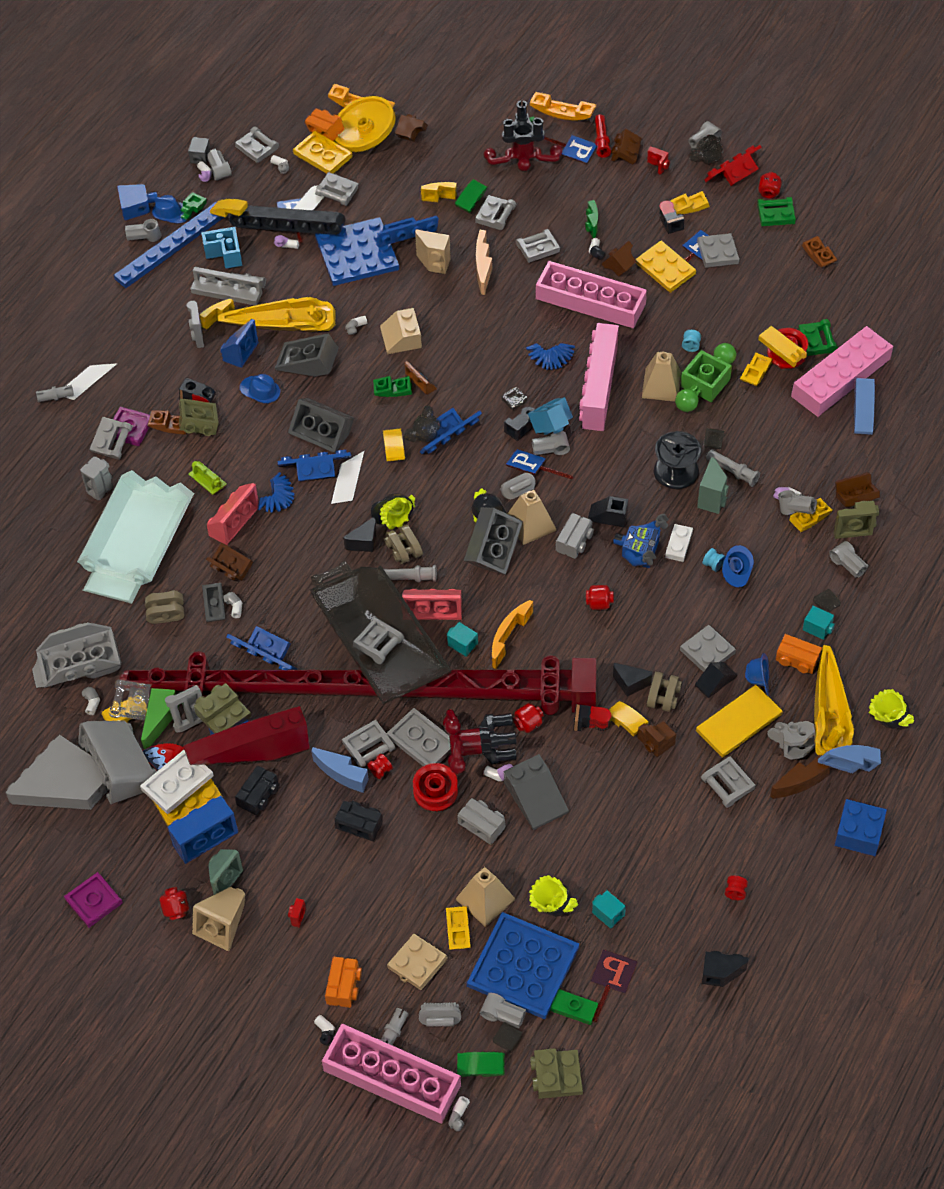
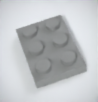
(420, 738)

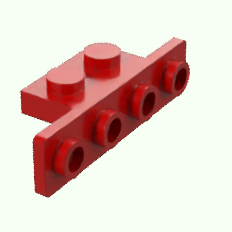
(737, 169)

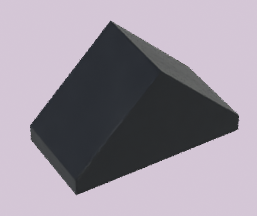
(362, 537)
(631, 678)
(715, 678)

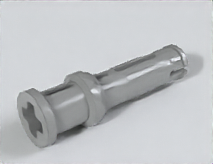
(739, 470)
(418, 573)

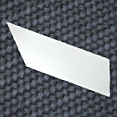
(309, 200)
(88, 378)
(347, 479)

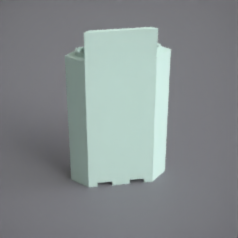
(132, 535)

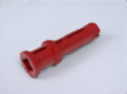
(602, 140)

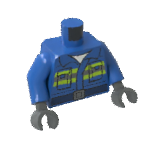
(641, 542)

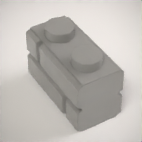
(97, 478)
(574, 535)
(481, 820)

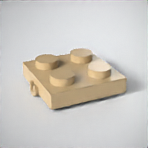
(417, 962)

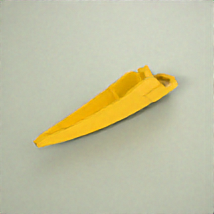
(287, 315)
(831, 708)

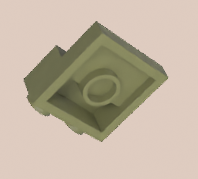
(198, 417)
(856, 521)
(221, 709)
(556, 1073)

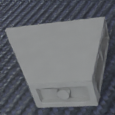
(59, 778)

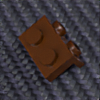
(626, 146)
(856, 489)
(230, 561)

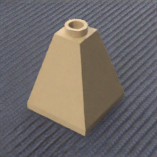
(662, 378)
(534, 517)
(485, 897)
(219, 917)

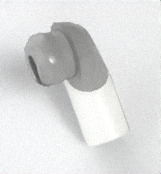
(283, 165)
(359, 321)
(234, 600)
(93, 698)
(457, 1112)

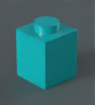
(818, 622)
(462, 639)
(608, 909)

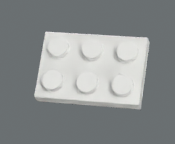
(175, 782)

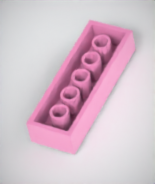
(591, 294)
(838, 372)
(599, 377)
(391, 1073)

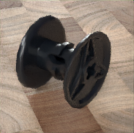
(677, 460)

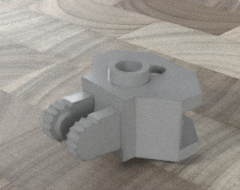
(793, 737)

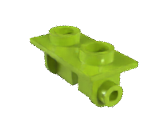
(206, 477)

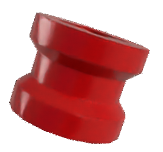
(379, 766)
(736, 887)

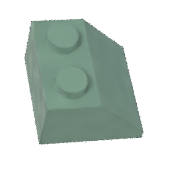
(713, 488)

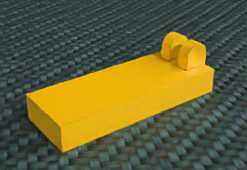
(782, 346)

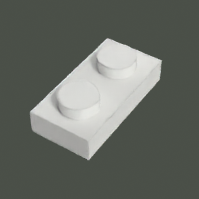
(679, 542)

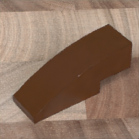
(800, 779)

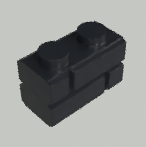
(257, 790)
(358, 820)

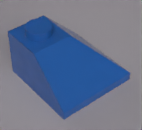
(240, 345)

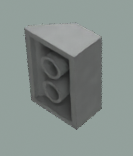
(320, 424)
(493, 540)

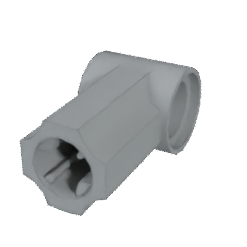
(706, 129)
(219, 167)
(148, 230)
(555, 443)
(794, 503)
(845, 555)
(497, 1008)

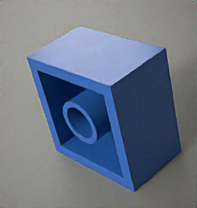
(860, 827)

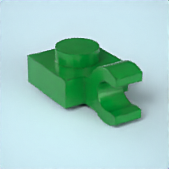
(192, 203)

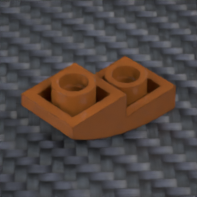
(818, 252)
(164, 422)

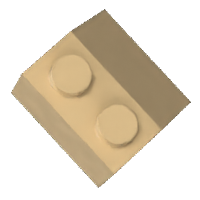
(433, 250)
(401, 332)

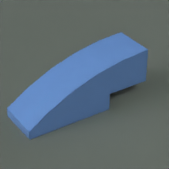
(864, 406)
(852, 758)
(341, 769)

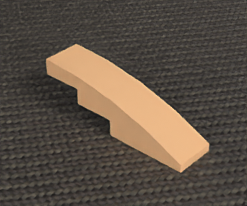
(483, 261)

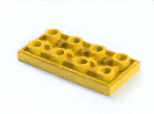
(739, 721)

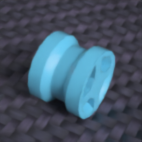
(691, 340)
(713, 559)

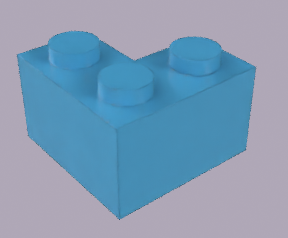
(223, 243)
(551, 416)

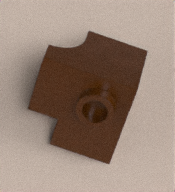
(409, 127)
(620, 259)
(656, 738)

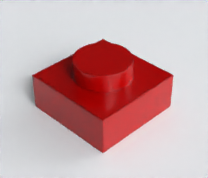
(297, 912)

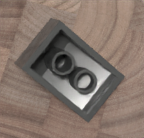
(308, 356)
(535, 792)

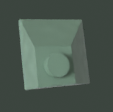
(224, 869)

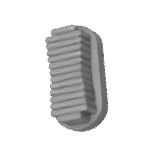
(518, 485)
(440, 1014)

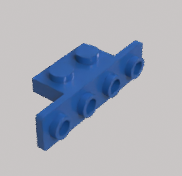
(405, 229)
(449, 424)
(315, 467)
(267, 645)

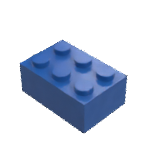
(202, 829)

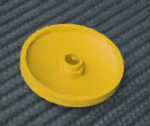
(365, 123)

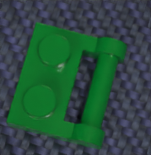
(776, 216)
(815, 344)

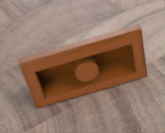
(419, 378)

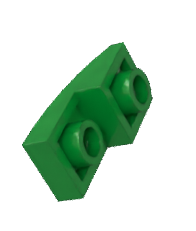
(470, 195)
(592, 218)
(392, 388)
(480, 1063)

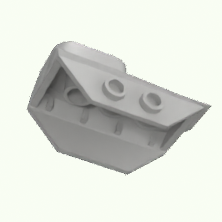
(76, 653)

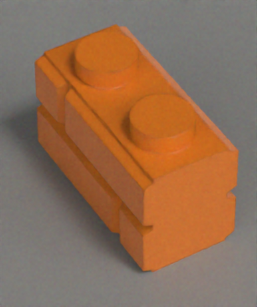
(324, 124)
(798, 654)
(342, 982)

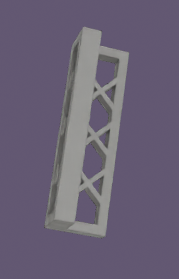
(227, 288)

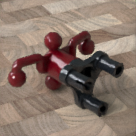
(522, 135)
(478, 740)

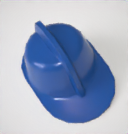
(168, 209)
(260, 388)
(737, 566)
(758, 672)

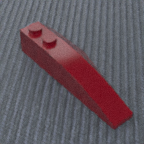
(253, 741)

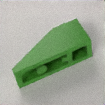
(157, 716)

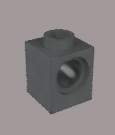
(198, 150)

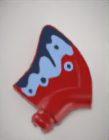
(161, 754)

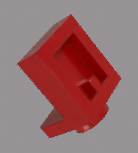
(658, 158)

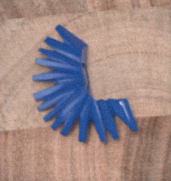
(552, 356)
(280, 496)

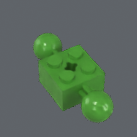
(705, 376)

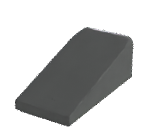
(213, 602)

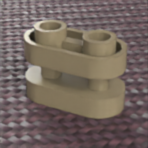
(399, 552)
(164, 607)
(672, 685)

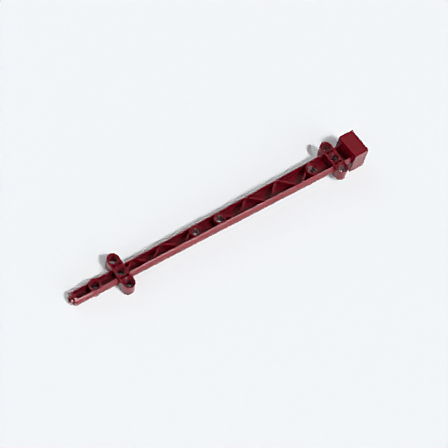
(568, 685)

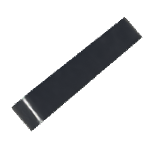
(290, 220)

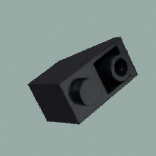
(609, 511)
(722, 968)

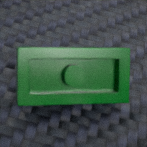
(574, 1007)

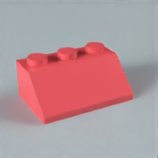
(234, 514)
(434, 604)

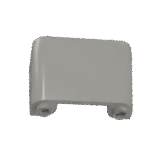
(116, 756)

